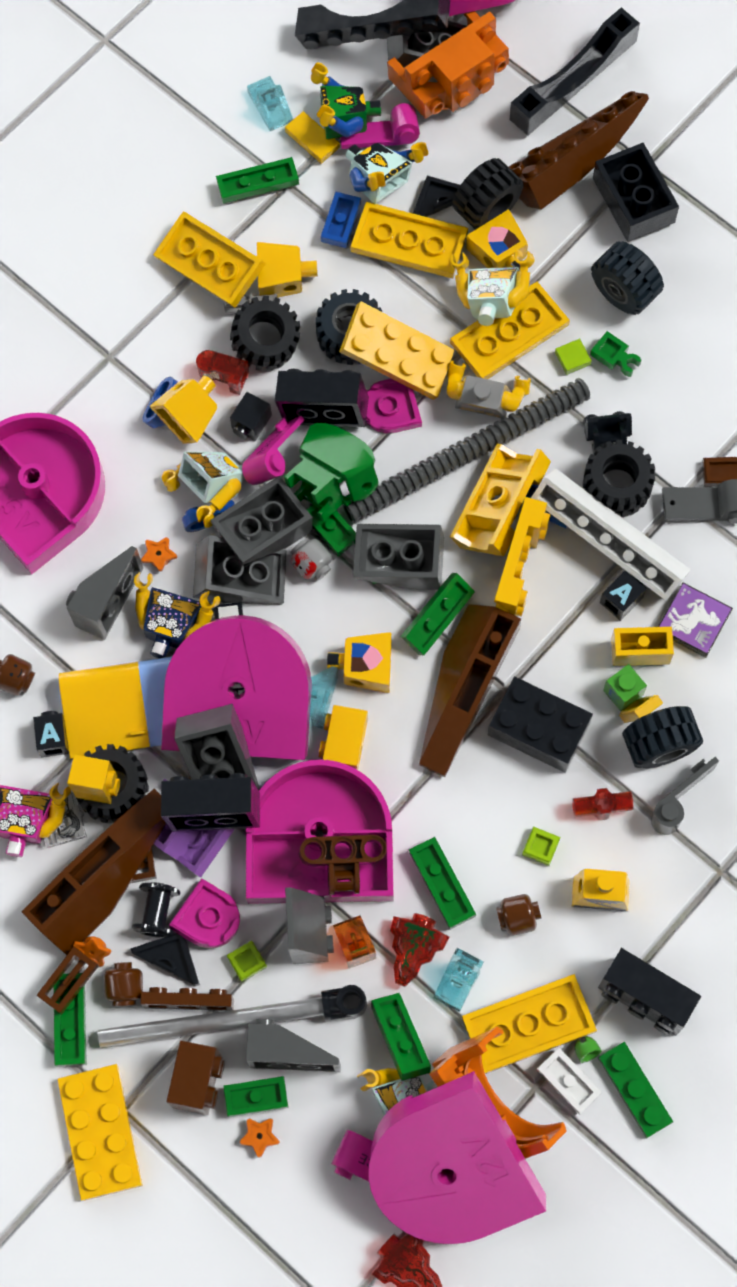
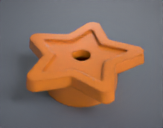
(161, 560)
(94, 949)
(267, 1139)

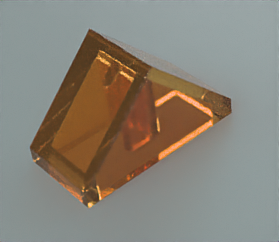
(354, 942)

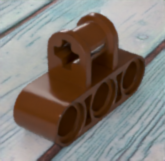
(343, 868)

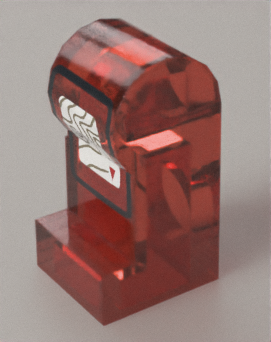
(223, 369)

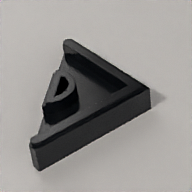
(435, 196)
(170, 955)

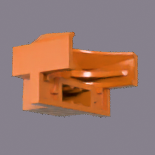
(460, 64)
(466, 1058)

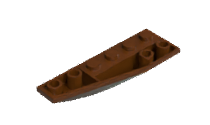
(572, 155)
(464, 680)
(97, 877)

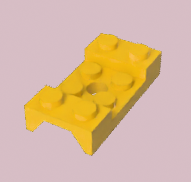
(487, 522)
(529, 529)

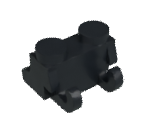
(607, 428)

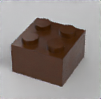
(195, 1078)

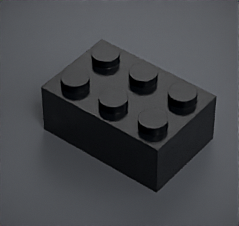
(635, 192)
(322, 397)
(539, 724)
(210, 803)
(648, 993)

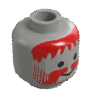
(311, 559)

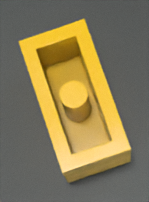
(642, 646)
(345, 735)
(93, 779)

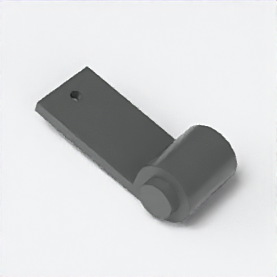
(701, 503)
(669, 811)

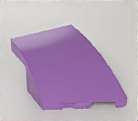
(193, 848)

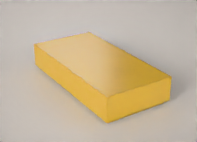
(311, 137)
(640, 708)

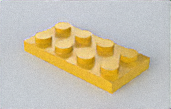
(408, 239)
(209, 259)
(508, 339)
(397, 350)
(532, 1022)
(99, 1132)

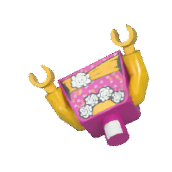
(29, 816)

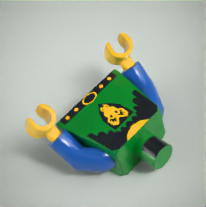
(342, 107)

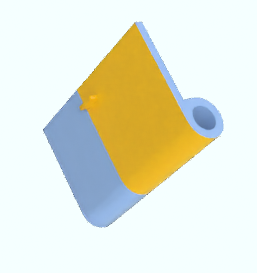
(114, 705)

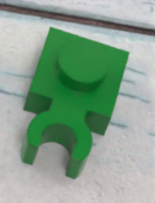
(613, 352)

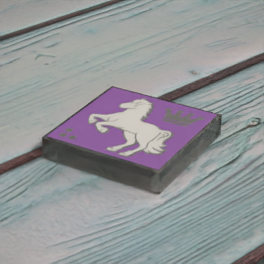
(695, 619)

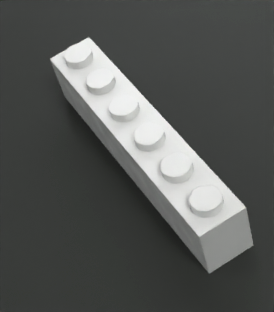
(611, 534)

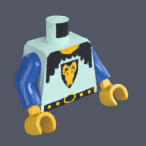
(381, 170)

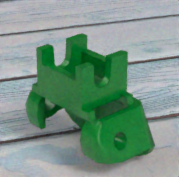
(327, 459)

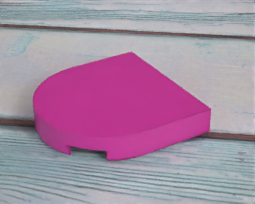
(392, 407)
(207, 917)

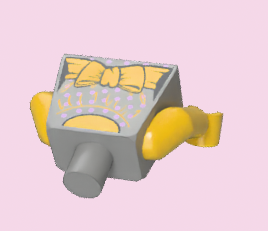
(484, 395)

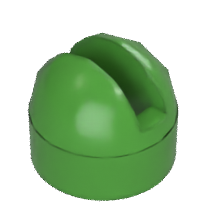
(587, 1050)

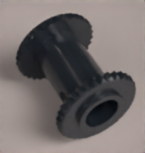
(156, 909)

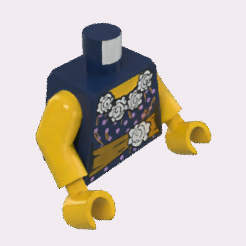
(168, 616)

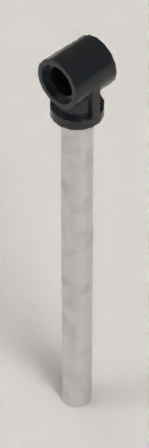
(328, 1005)

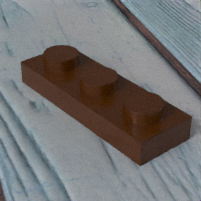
(187, 999)

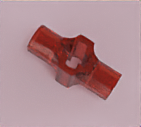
(616, 803)

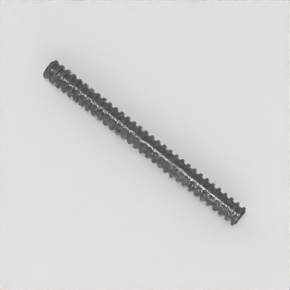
(470, 449)

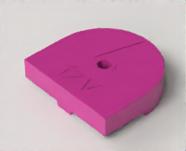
(68, 488)
(264, 662)
(293, 808)
(451, 1166)

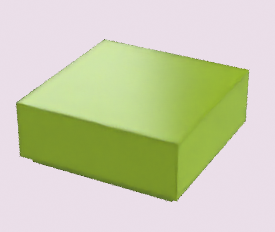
(573, 356)
(541, 846)
(246, 961)

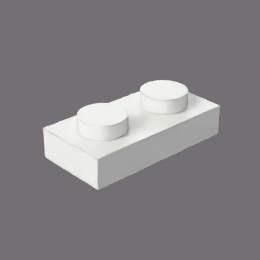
(569, 1081)

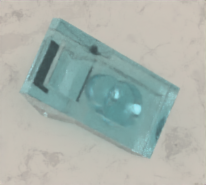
(270, 103)
(322, 690)
(458, 979)

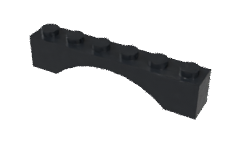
(321, 27)
(544, 99)

